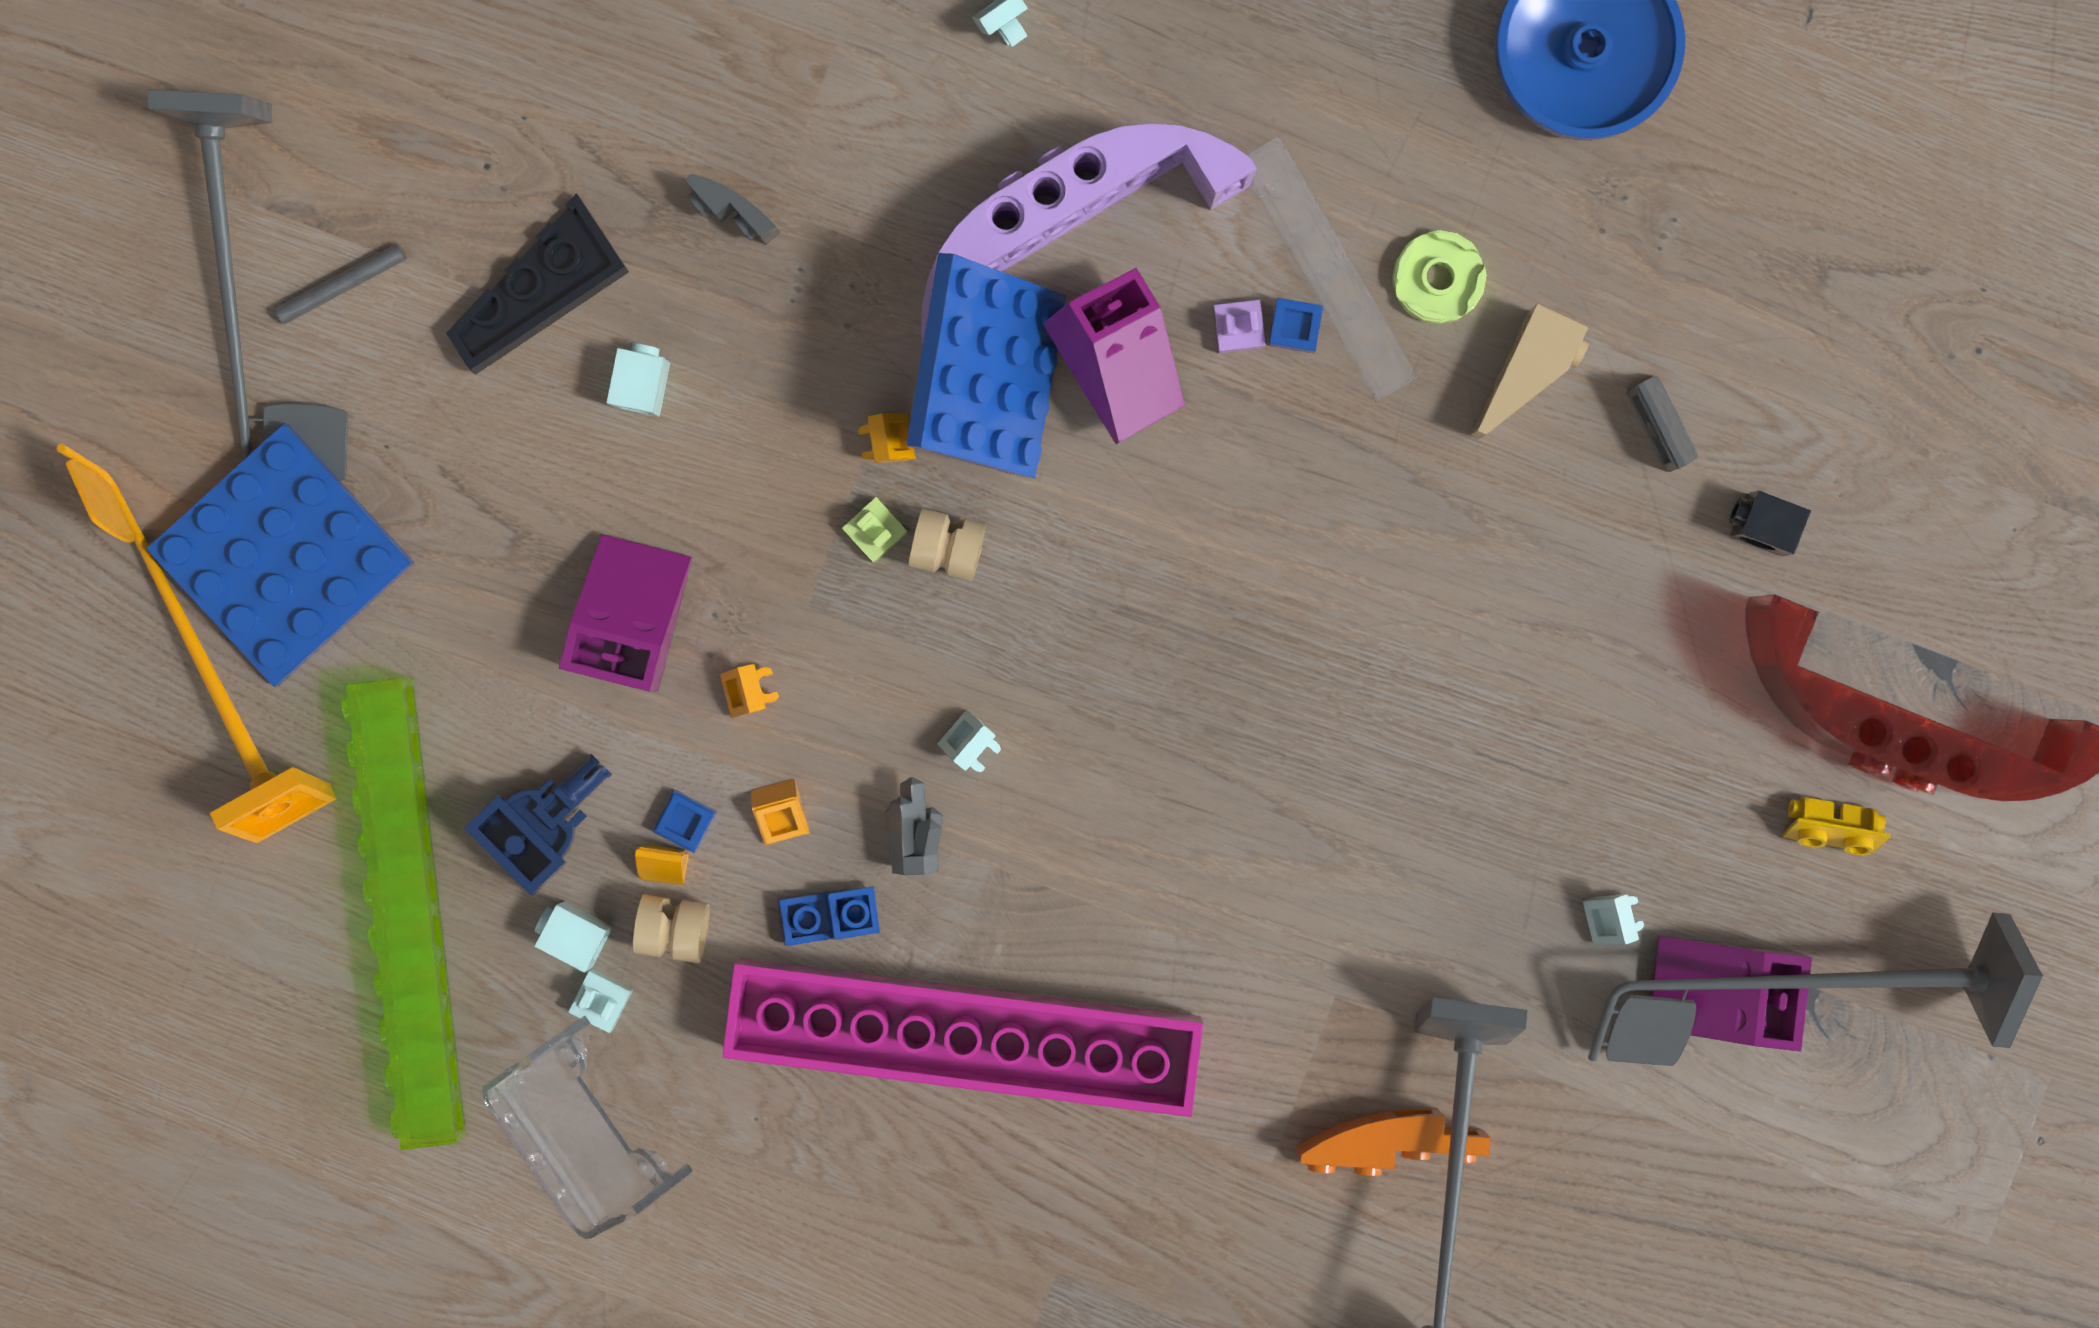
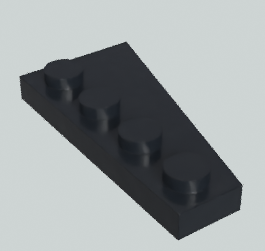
(550, 280)

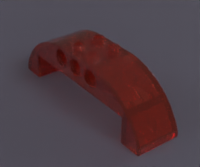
(1932, 753)

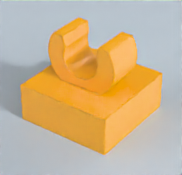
(888, 438)
(744, 690)

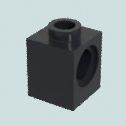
(1768, 522)

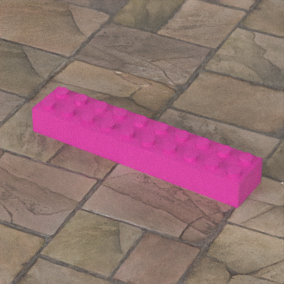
(963, 1037)

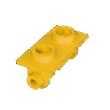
(1856, 831)

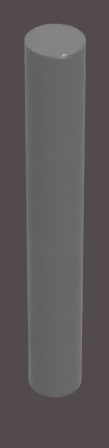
(340, 283)

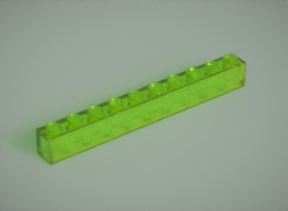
(405, 913)

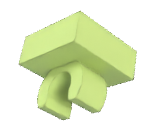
(875, 530)

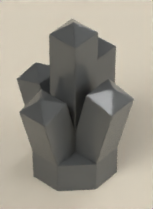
(913, 831)

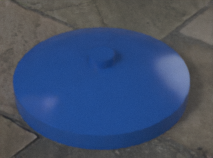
(1589, 63)

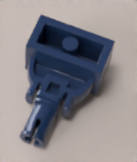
(531, 831)

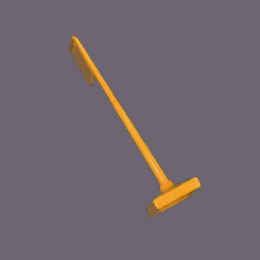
(273, 799)

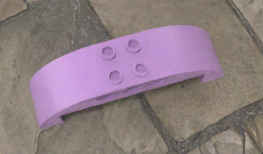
(1124, 163)

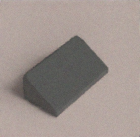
(1662, 424)

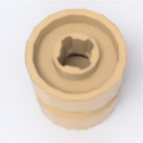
(947, 545)
(671, 928)

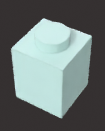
(639, 380)
(572, 935)

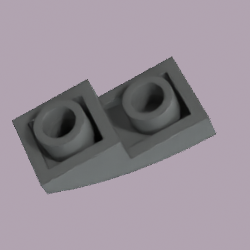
(722, 202)

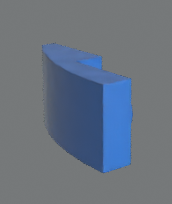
(828, 915)

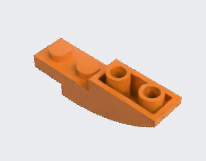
(1373, 1139)

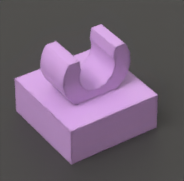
(1239, 326)

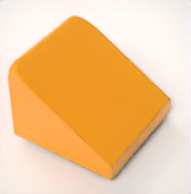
(779, 811)
(661, 864)

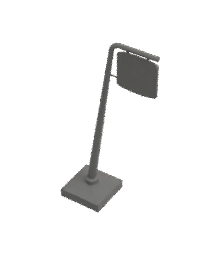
(318, 425)
(1996, 982)
(1469, 1027)

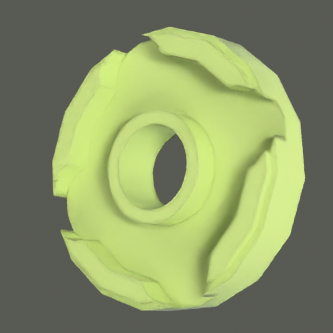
(1458, 257)

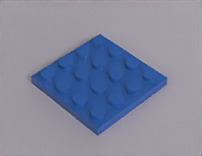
(984, 368)
(280, 555)

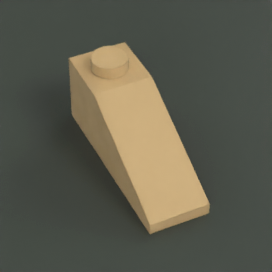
(1538, 357)

